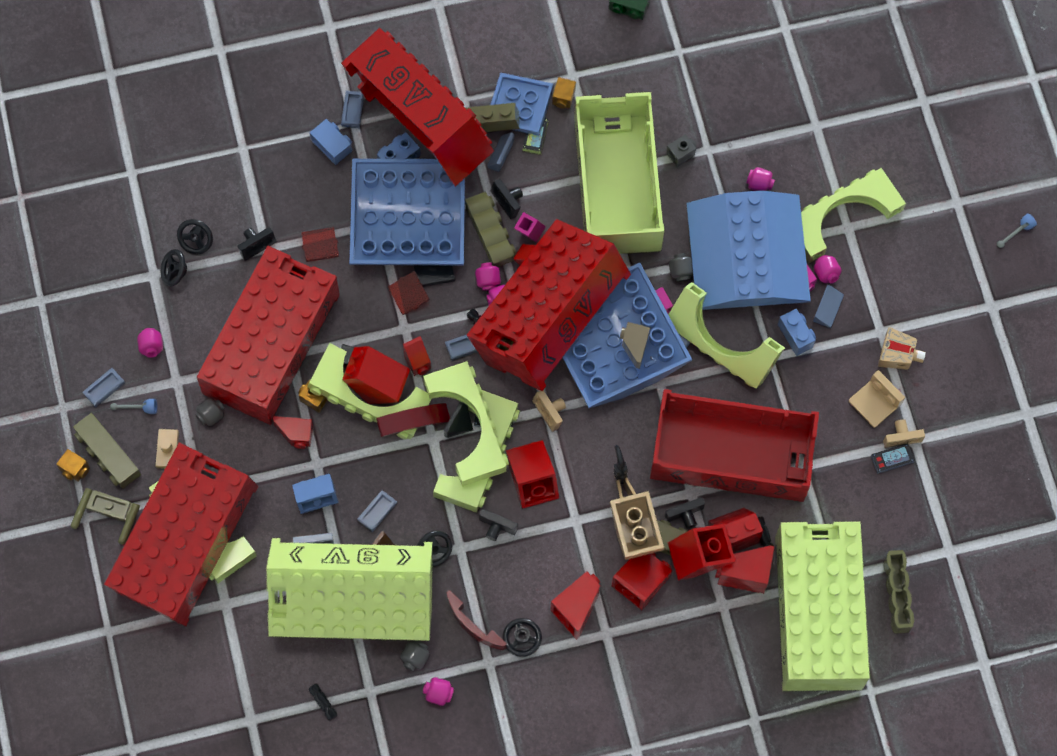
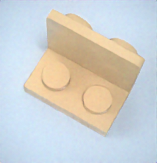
(877, 399)

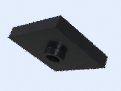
(434, 274)

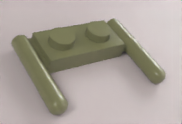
(107, 506)

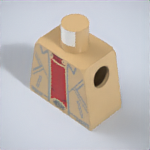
(899, 350)

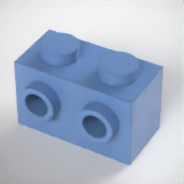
(331, 141)
(401, 148)
(796, 332)
(315, 493)

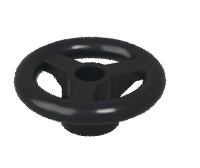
(200, 230)
(175, 268)
(436, 548)
(522, 630)

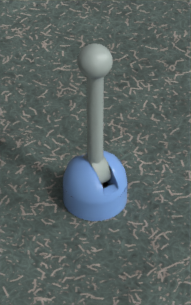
(1027, 223)
(149, 406)

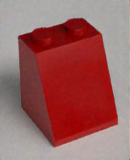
(375, 376)
(533, 474)
(742, 528)
(701, 551)
(749, 571)
(641, 579)
(576, 603)

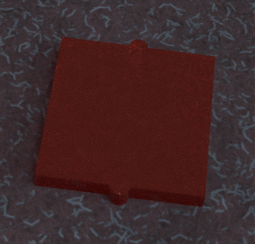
(320, 244)
(408, 293)

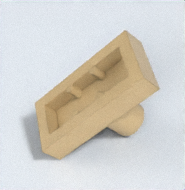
(549, 410)
(903, 436)
(166, 446)

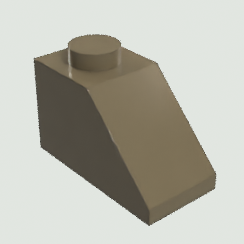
(635, 341)

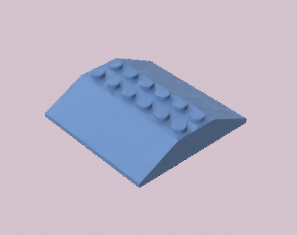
(405, 213)
(748, 249)
(597, 355)

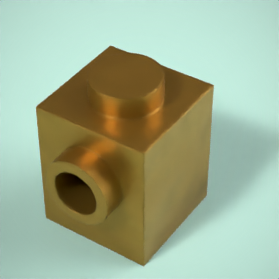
(564, 93)
(308, 398)
(73, 466)

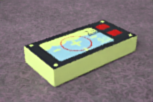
(534, 143)

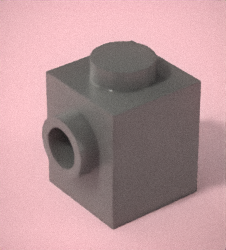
(681, 150)

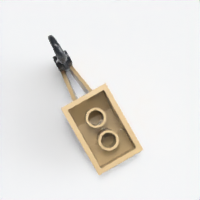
(634, 516)

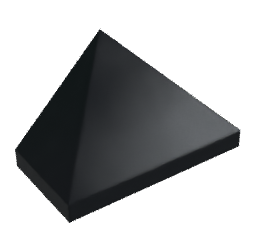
(459, 422)

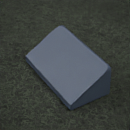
(501, 152)
(828, 307)

